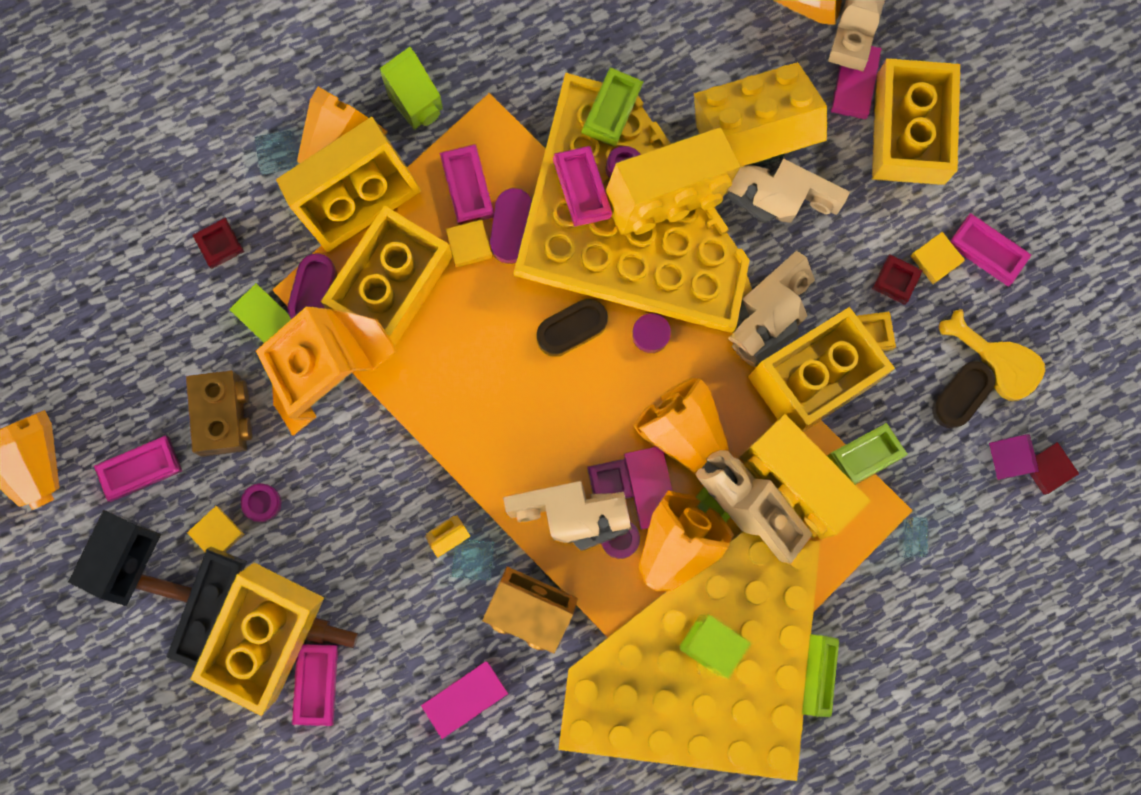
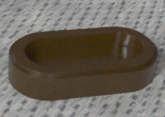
(572, 327)
(963, 395)

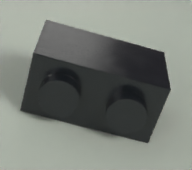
(114, 558)

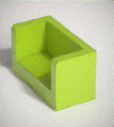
(714, 645)

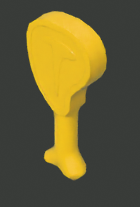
(1014, 366)

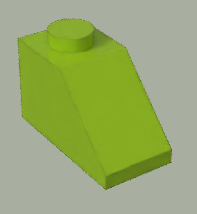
(411, 89)

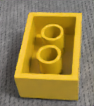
(764, 113)
(916, 121)
(671, 181)
(348, 184)
(389, 273)
(821, 370)
(805, 478)
(256, 638)

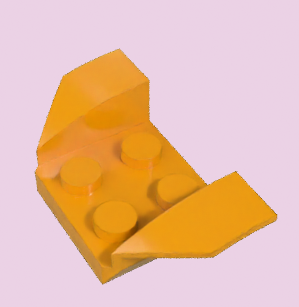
(315, 355)

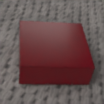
(218, 243)
(897, 279)
(1053, 468)

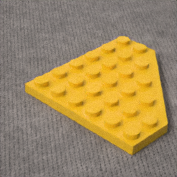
(672, 270)
(658, 705)

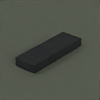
(204, 605)

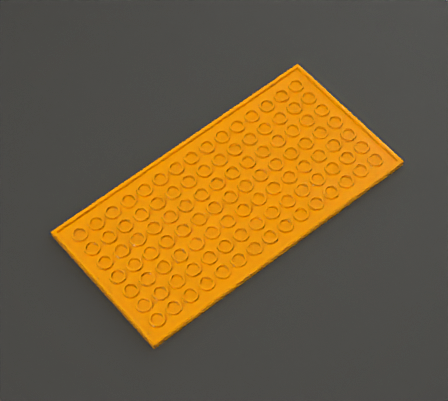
(529, 421)

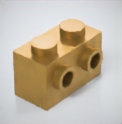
(218, 413)
(530, 610)

